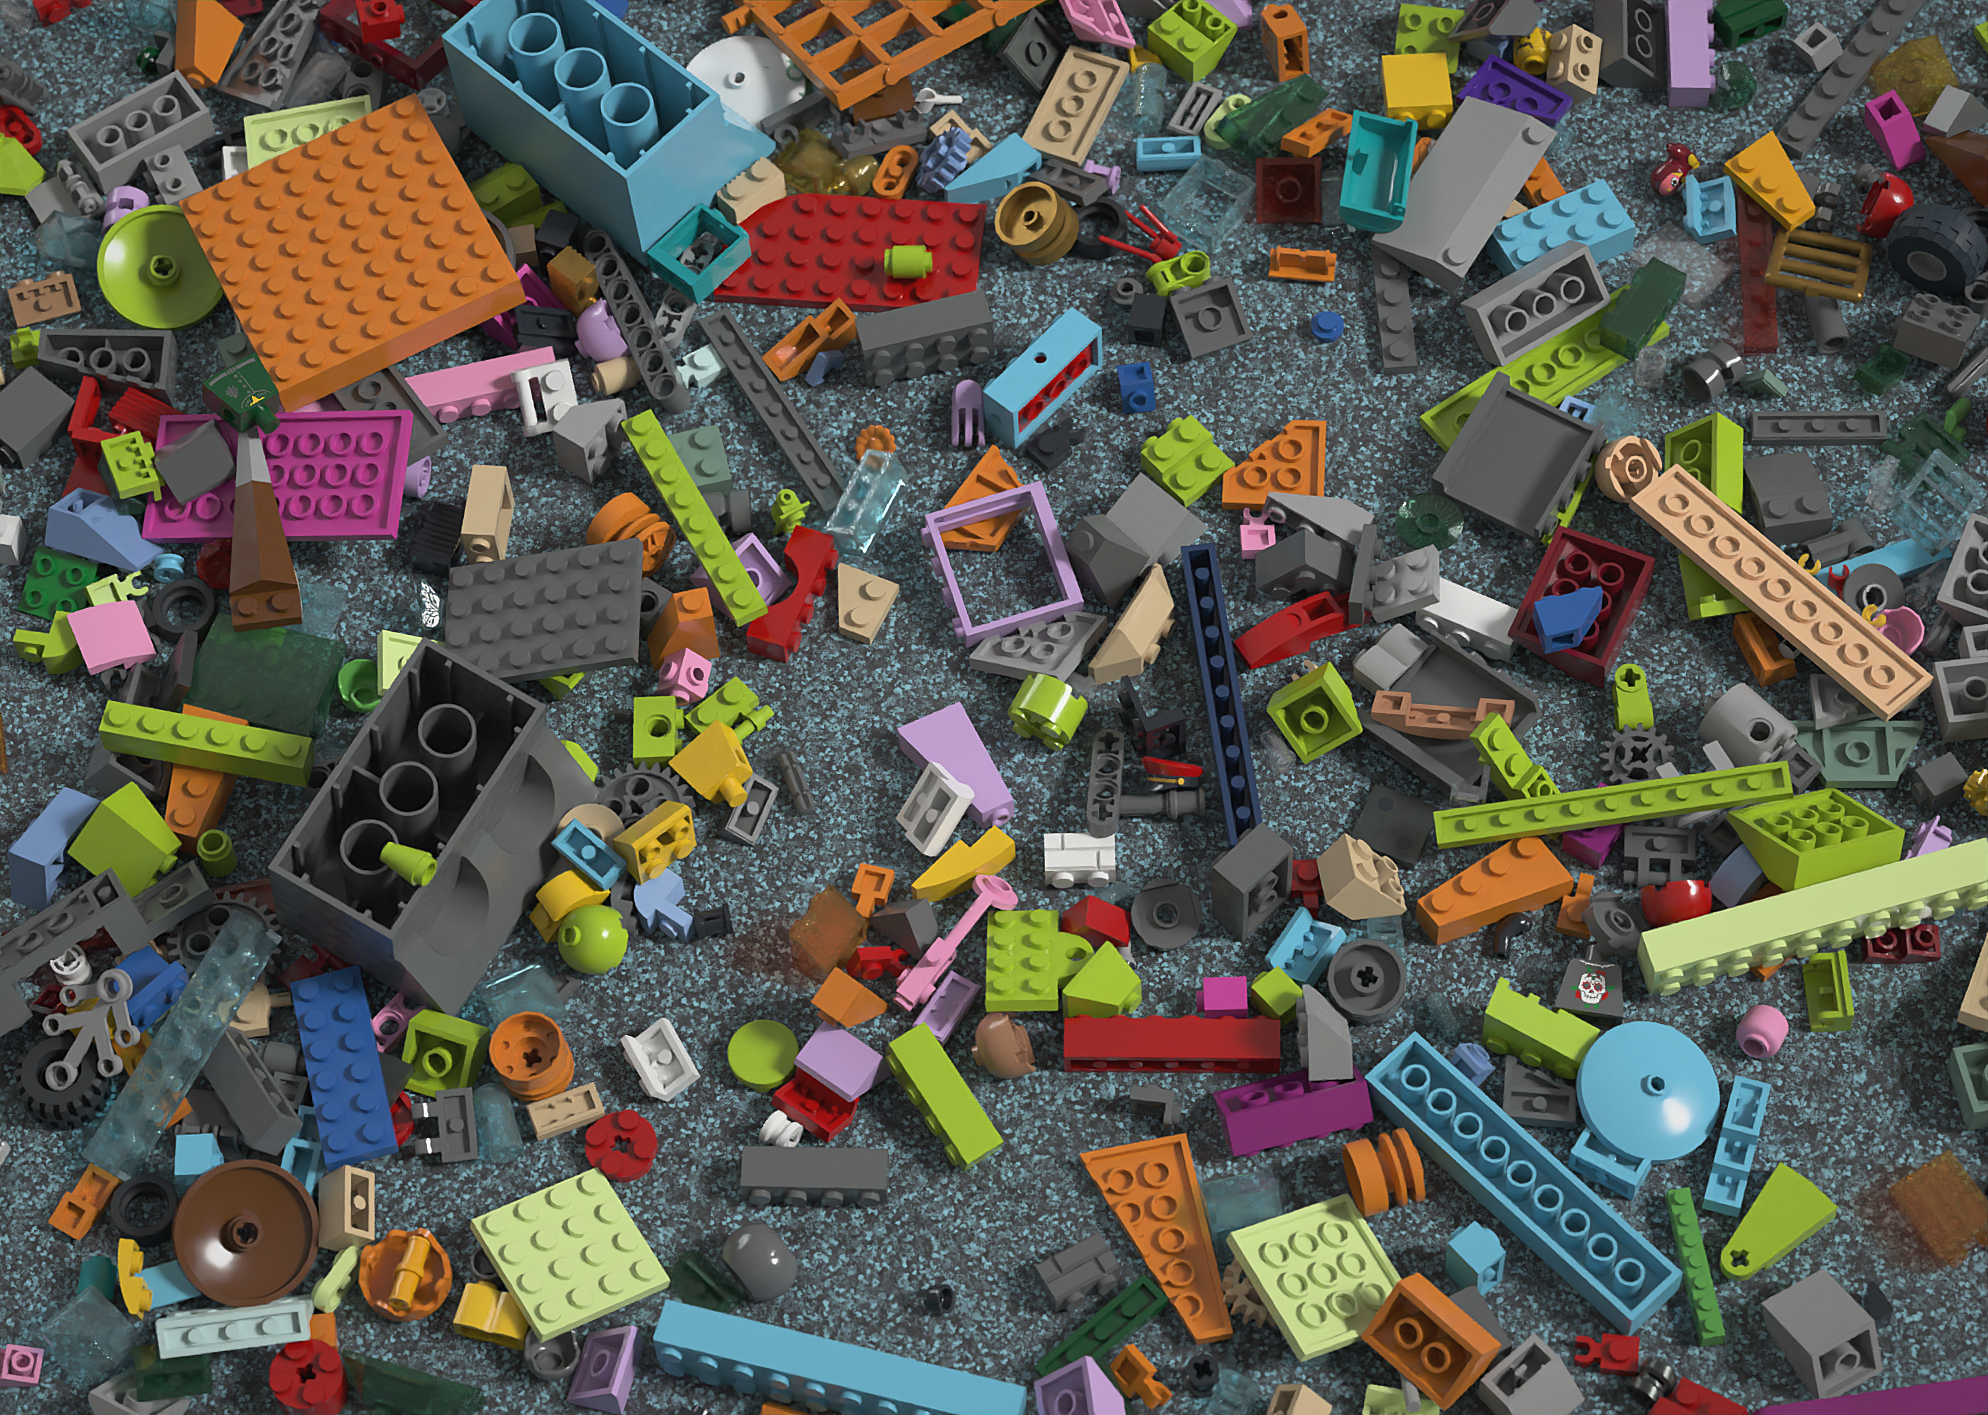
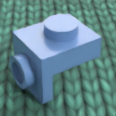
(1472, 1062)

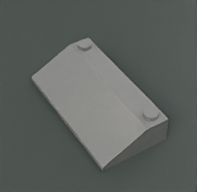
(1465, 189)

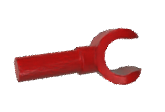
(1837, 582)

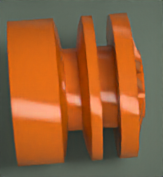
(631, 518)
(524, 1042)
(1390, 1170)

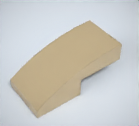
(979, 145)

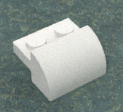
(934, 809)

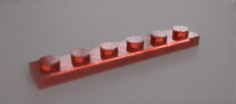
(1757, 297)

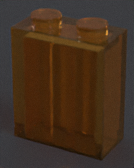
(1943, 1209)

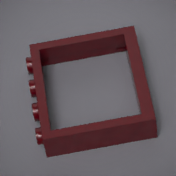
(383, 55)

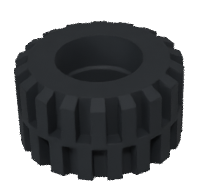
(64, 1106)

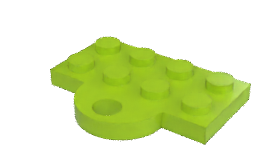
(1030, 960)

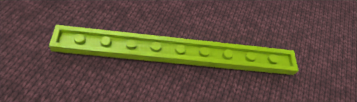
(1613, 804)

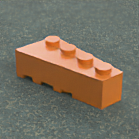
(197, 793)

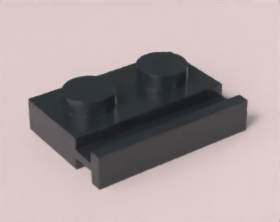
(543, 327)

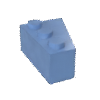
(41, 855)

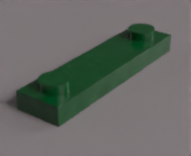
(1107, 1327)

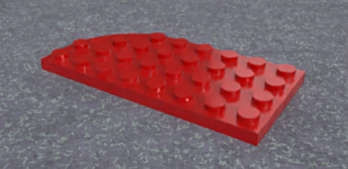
(834, 247)

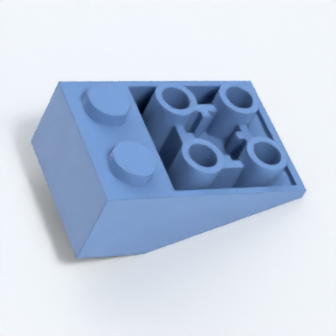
(91, 527)

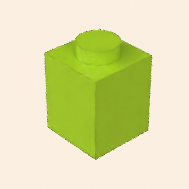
(1276, 995)

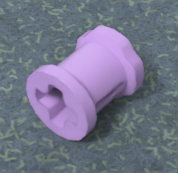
(1111, 175)

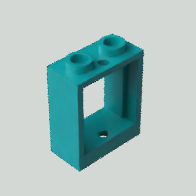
(701, 219)

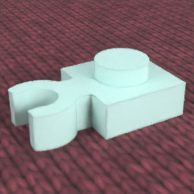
(702, 366)

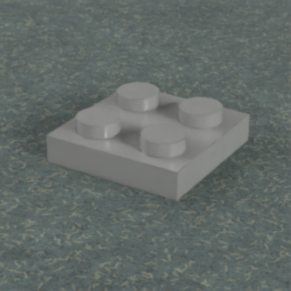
(1406, 584)

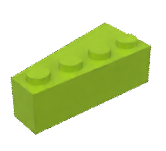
(942, 1097)

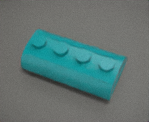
(1377, 172)

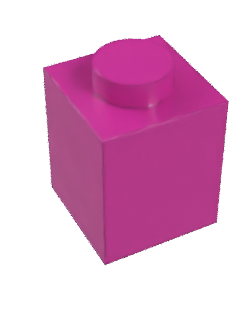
(1223, 997)

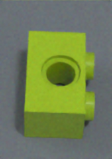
(656, 716)

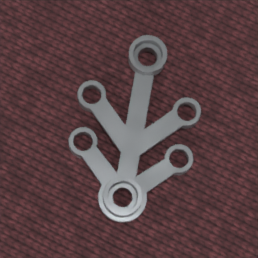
(94, 1026)

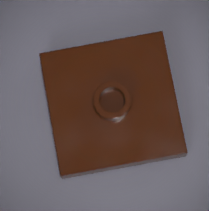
(884, 102)

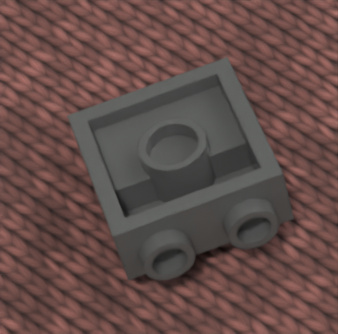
(1209, 317)

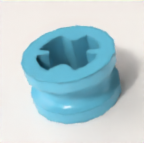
(169, 568)

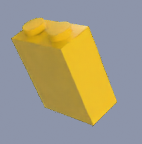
(1417, 89)

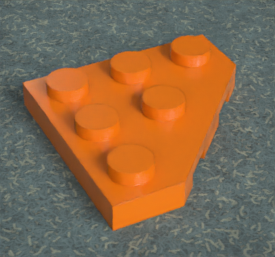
(1286, 464)

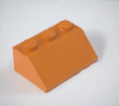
(1430, 1340)

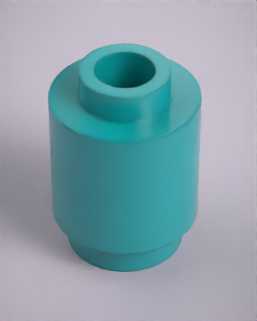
(100, 1273)

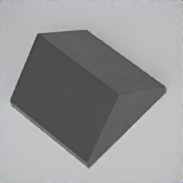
(196, 462)

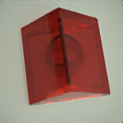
(1288, 190)

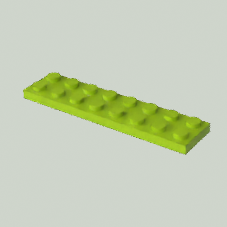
(1547, 372)

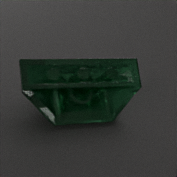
(406, 1391)

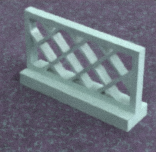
(234, 1327)

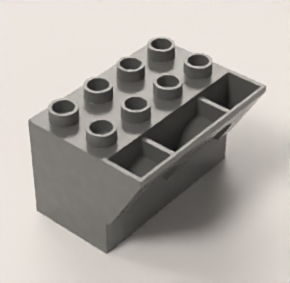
(447, 770)

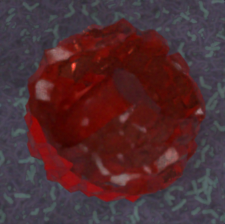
(214, 563)

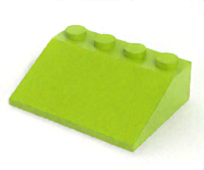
(1816, 838)

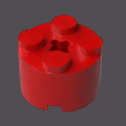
(293, 1374)

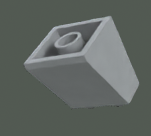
(1155, 522)
(1824, 1335)

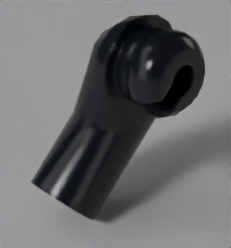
(1506, 930)

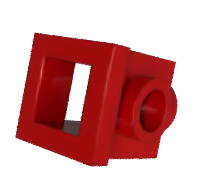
(379, 20)

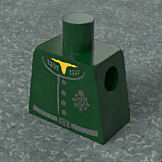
(244, 396)

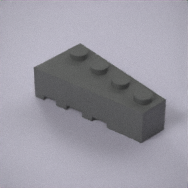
(114, 358)

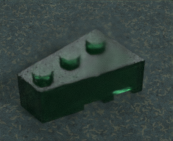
(1260, 124)

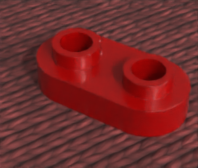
(20, 128)

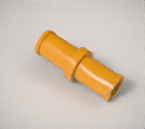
(409, 1273)

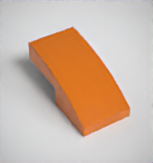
(87, 1202)

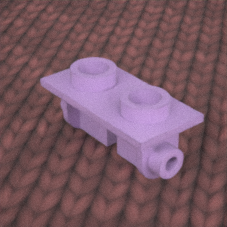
(1928, 839)

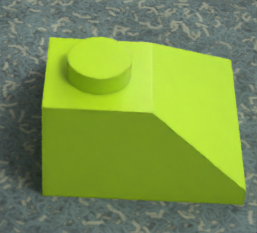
(18, 169)
(1103, 987)

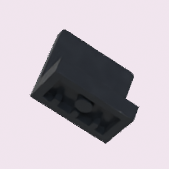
(1156, 736)

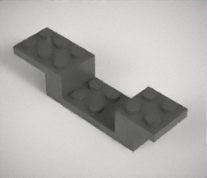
(79, 915)

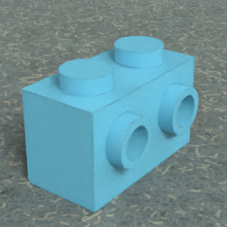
(195, 1156)
(1475, 1258)

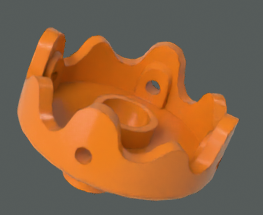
(378, 1276)

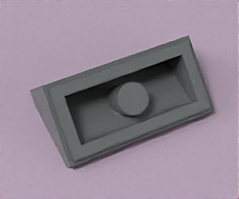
(746, 821)

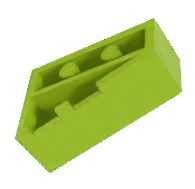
(1535, 1033)

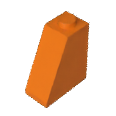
(204, 41)
(684, 624)

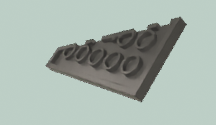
(272, 55)

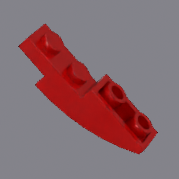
(1295, 628)

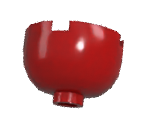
(1884, 205)
(1675, 902)

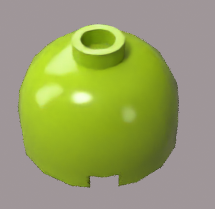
(592, 939)

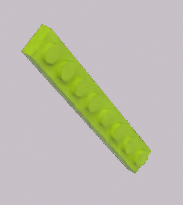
(694, 518)

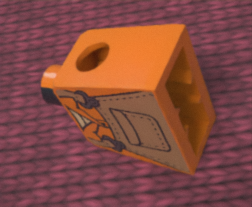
(1284, 27)

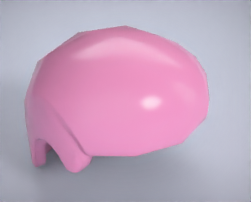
(1902, 628)

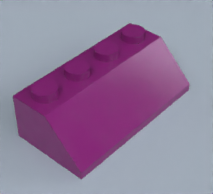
(1290, 1109)

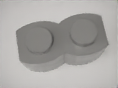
(1388, 659)

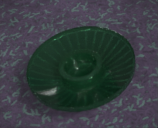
(1432, 511)

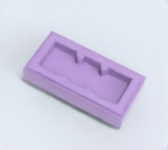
(948, 1006)

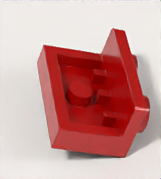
(814, 1106)

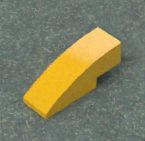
(961, 864)

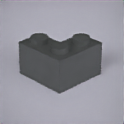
(1303, 563)

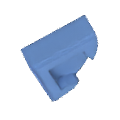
(822, 364)

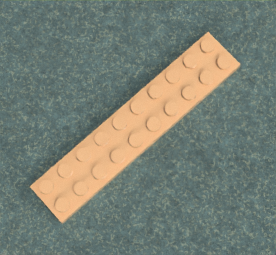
(1781, 592)

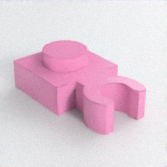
(1255, 534)

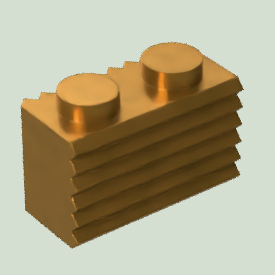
(574, 281)

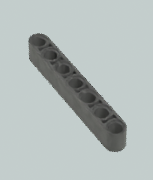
(636, 322)

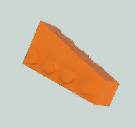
(1509, 880)

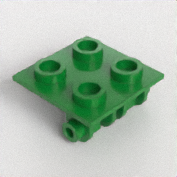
(56, 583)

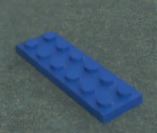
(344, 1068)

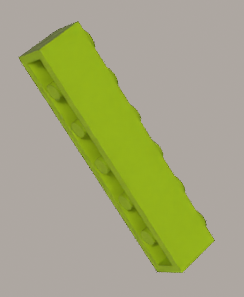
(207, 743)

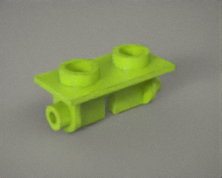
(787, 511)

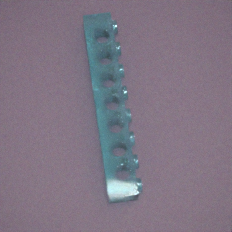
(182, 1046)

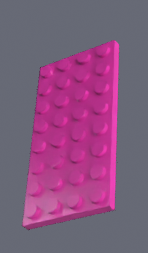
(328, 471)

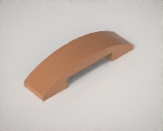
(1435, 721)

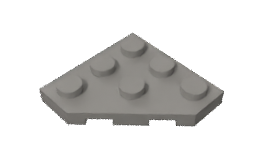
(1041, 647)

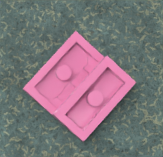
(111, 636)

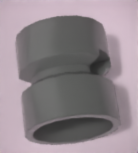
(1713, 372)
(732, 510)

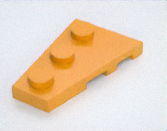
(1772, 181)

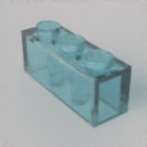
(867, 503)

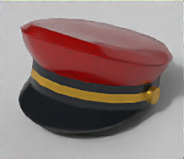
(1169, 774)

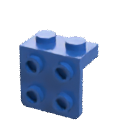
(155, 986)

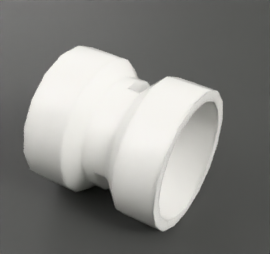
(77, 969)

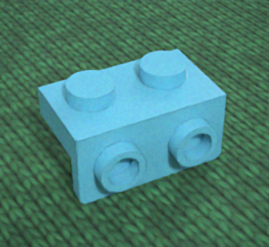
(1709, 209)
(1305, 948)

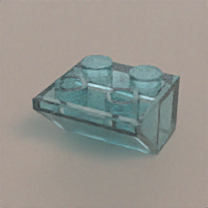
(1237, 1204)

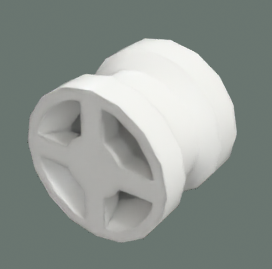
(434, 100)
(781, 1131)

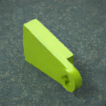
(1777, 1222)

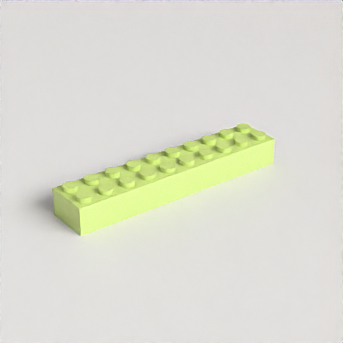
(1814, 918)

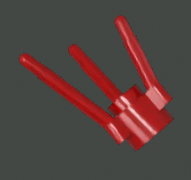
(1163, 244)

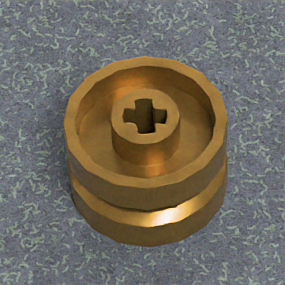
(1036, 223)

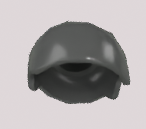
(553, 1357)

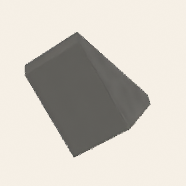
(1955, 113)
(908, 925)

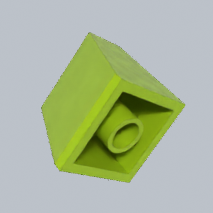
(129, 838)

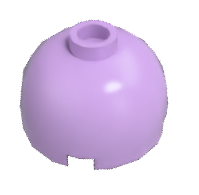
(600, 334)

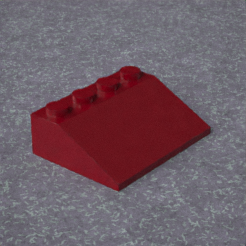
(1580, 562)

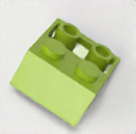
(1191, 38)

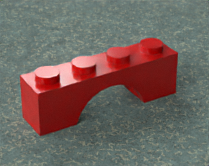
(808, 559)

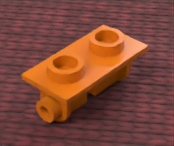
(1301, 265)

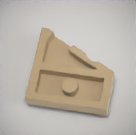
(863, 602)

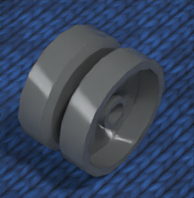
(1371, 961)

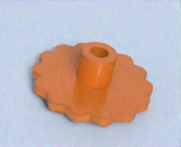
(876, 439)

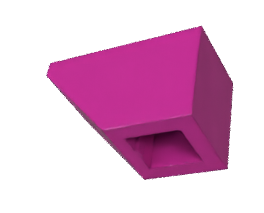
(1894, 130)

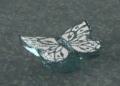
(432, 608)

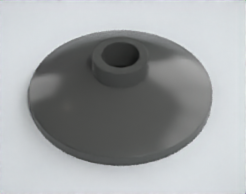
(1879, 582)

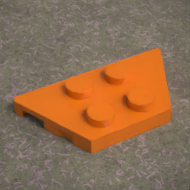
(986, 479)

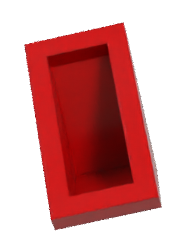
(1098, 922)

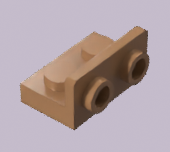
(44, 299)

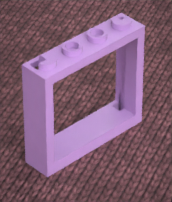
(988, 507)

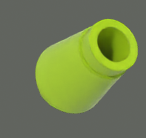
(410, 863)

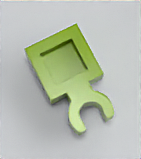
(112, 590)

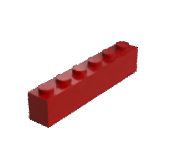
(1172, 1044)

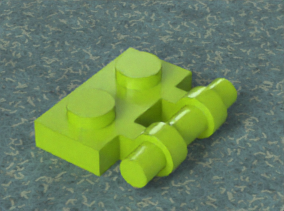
(729, 705)

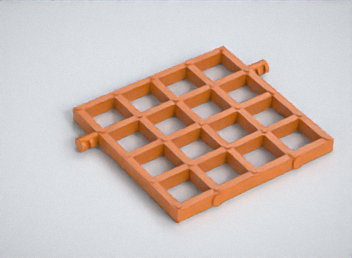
(868, 40)

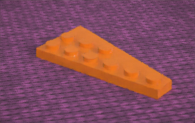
(1162, 1212)

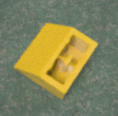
(657, 841)

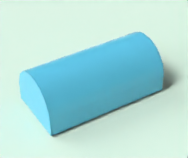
(1167, 153)
(590, 854)

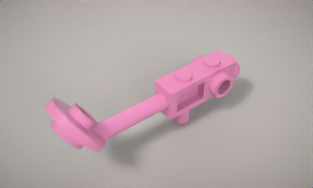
(918, 984)

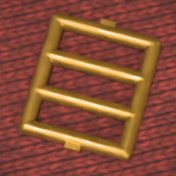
(1813, 288)

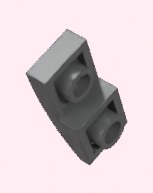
(622, 900)

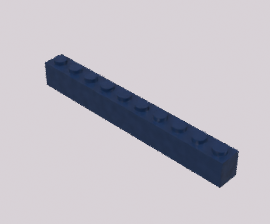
(1220, 691)

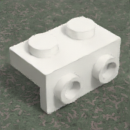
(660, 1060)

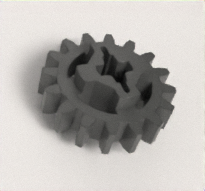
(1636, 746)

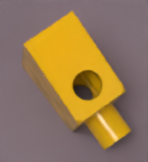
(715, 765)

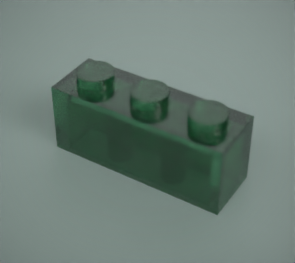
(1642, 308)

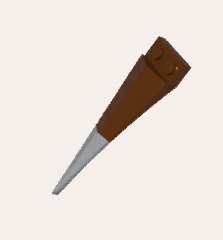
(262, 571)

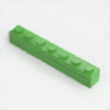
(1694, 1267)

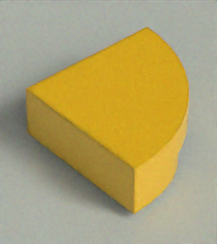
(1140, 56)

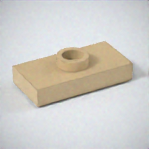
(565, 1111)

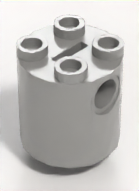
(1746, 727)

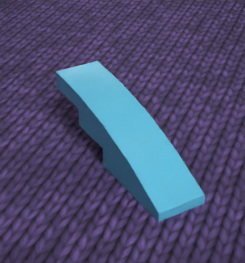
(1736, 1146)

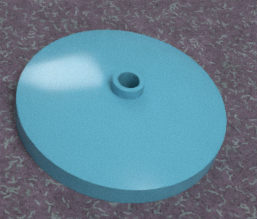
(1648, 1092)

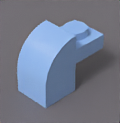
(1737, 878)
(657, 906)

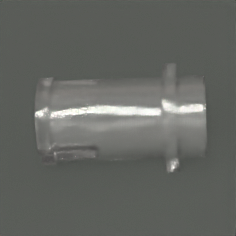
(1082, 686)
(1280, 757)

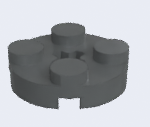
(1177, 898)
(1604, 919)

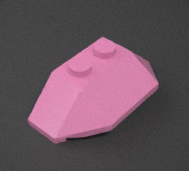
(1098, 22)

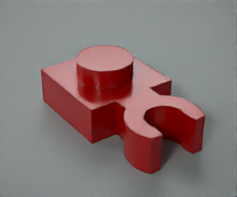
(1615, 1354)

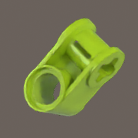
(1178, 272)
(1632, 702)

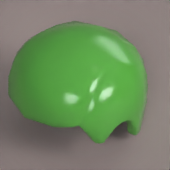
(359, 685)

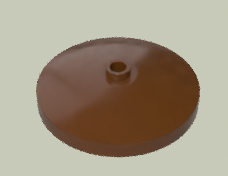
(279, 1238)

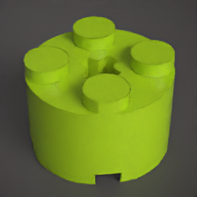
(1047, 711)

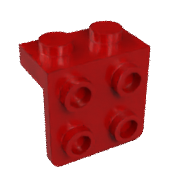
(89, 451)

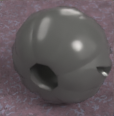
(760, 1261)

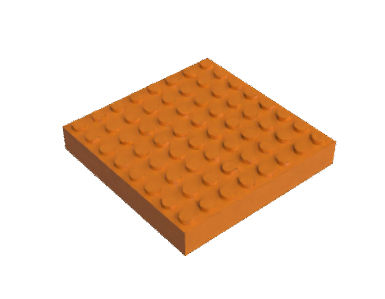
(352, 252)

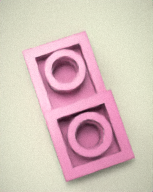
(20, 1366)

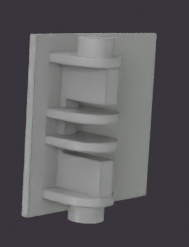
(66, 192)

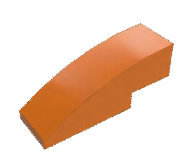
(799, 348)

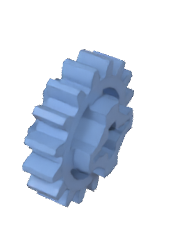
(943, 159)

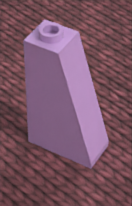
(953, 742)

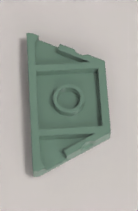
(1860, 751)

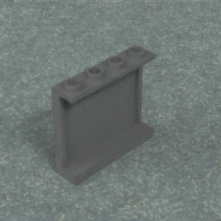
(1518, 460)
(1456, 679)

